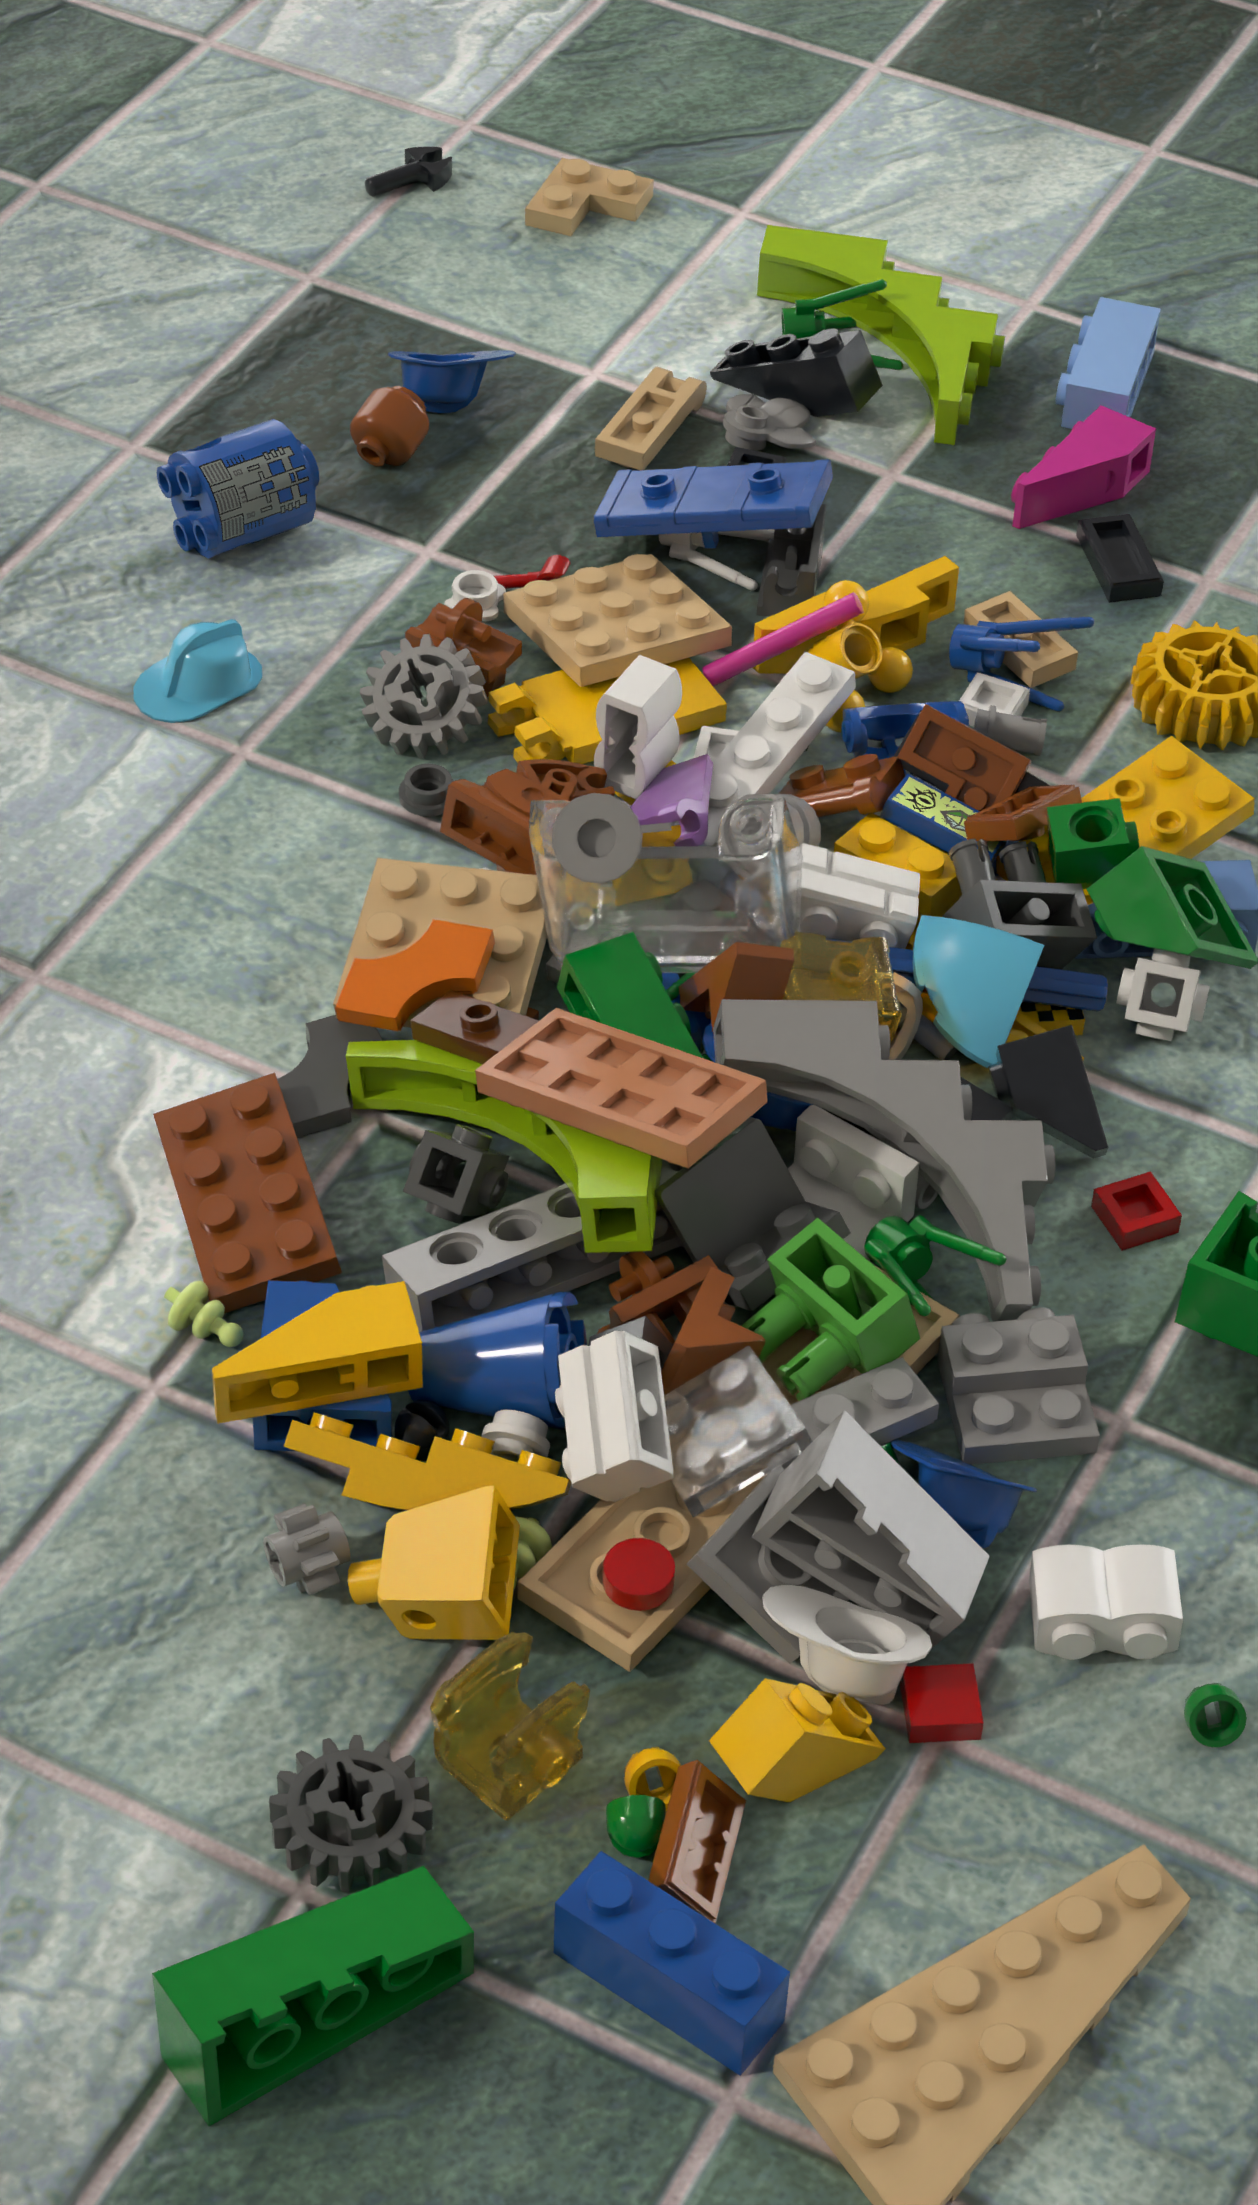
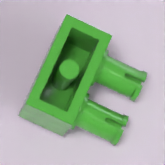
(840, 1297)

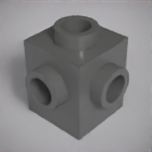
(457, 1173)

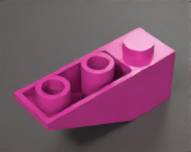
(1088, 468)

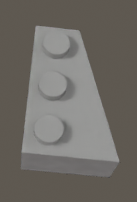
(872, 1532)

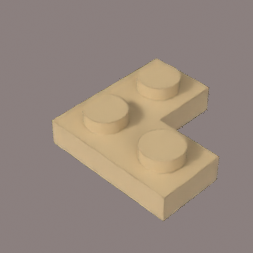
(580, 187)

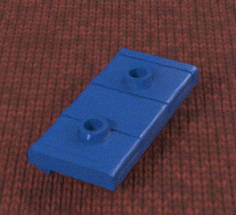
(713, 499)

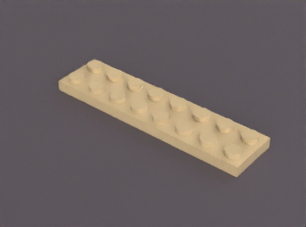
(569, 1577)

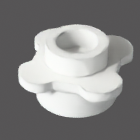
(479, 587)

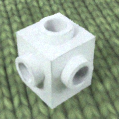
(1137, 989)

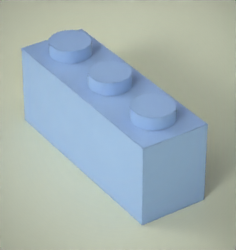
(1108, 360)

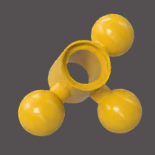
(860, 650)

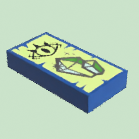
(931, 815)

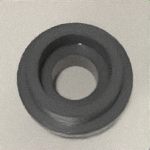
(425, 790)

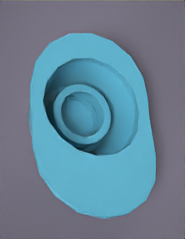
(200, 673)

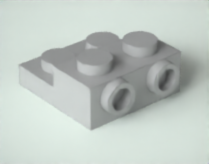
(1017, 1387)

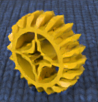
(1199, 684)

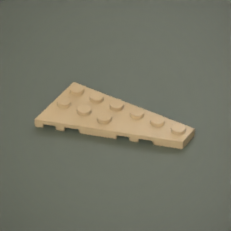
(960, 2052)

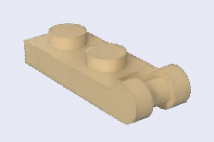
(649, 418)

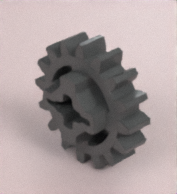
(345, 1813)

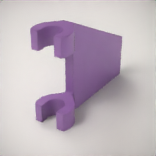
(679, 795)

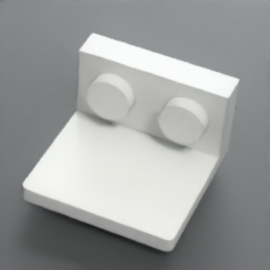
(852, 1173)

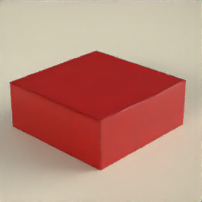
(1136, 1210)
(941, 1703)

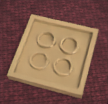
(612, 614)
(411, 894)

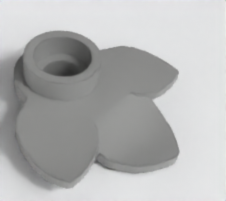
(754, 422)

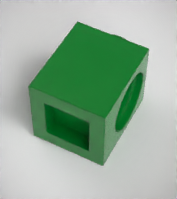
(1088, 840)

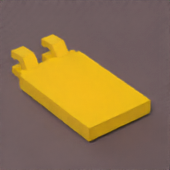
(558, 716)

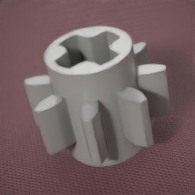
(306, 1549)

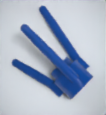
(984, 647)

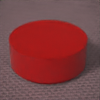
(638, 1574)

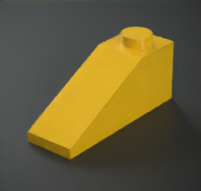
(333, 1353)

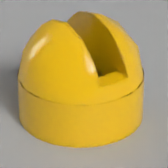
(666, 1766)

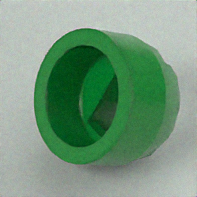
(1228, 1709)
(635, 1824)

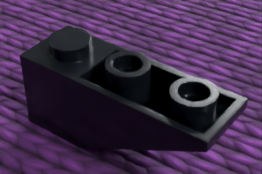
(823, 372)

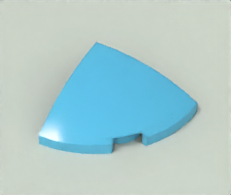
(973, 981)

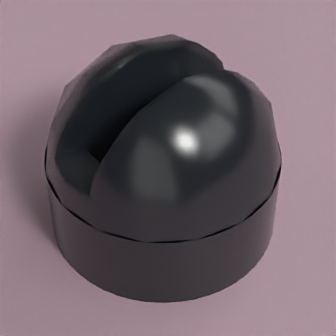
(416, 1423)

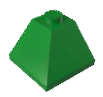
(1169, 907)

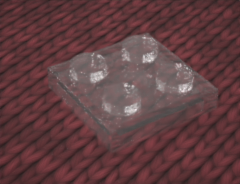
(729, 1430)

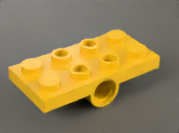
(1173, 799)

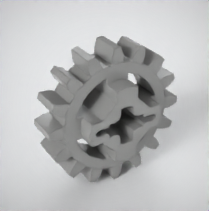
(452, 696)

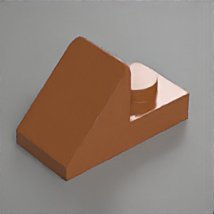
(738, 973)
(707, 1334)

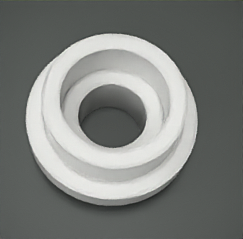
(517, 1432)

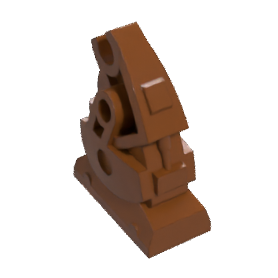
(497, 814)

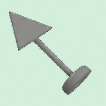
(599, 837)

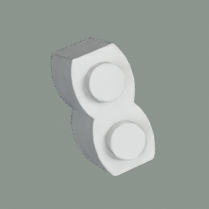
(638, 725)
(1105, 1601)

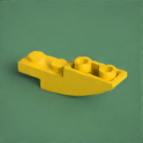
(895, 612)
(396, 1480)

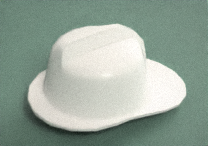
(846, 1644)

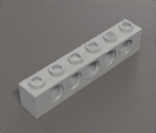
(508, 1258)

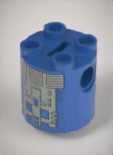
(240, 488)

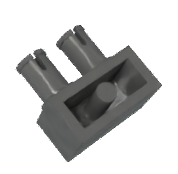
(1025, 903)

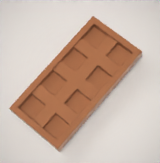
(622, 1087)

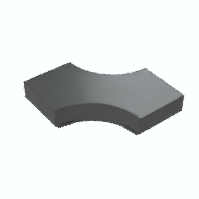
(320, 1084)

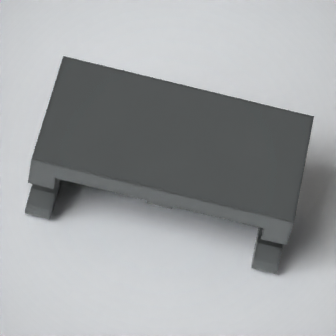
(791, 567)

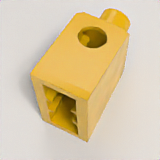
(445, 1568)

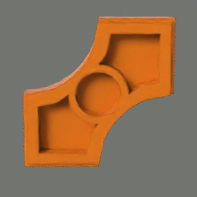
(392, 987)

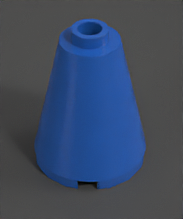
(502, 1359)

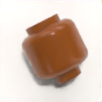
(391, 425)

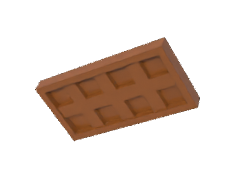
(246, 1192)

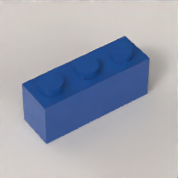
(670, 1962)

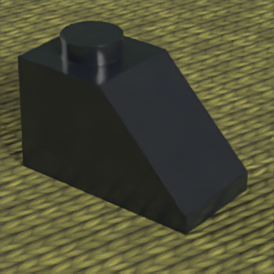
(1049, 1084)

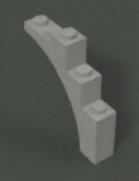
(841, 1062)

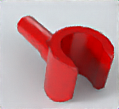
(553, 569)

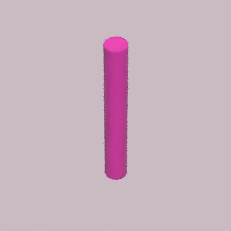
(783, 639)

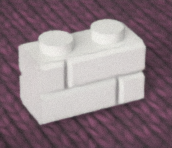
(857, 897)
(614, 1417)

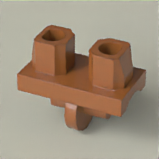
(463, 624)
(652, 1295)

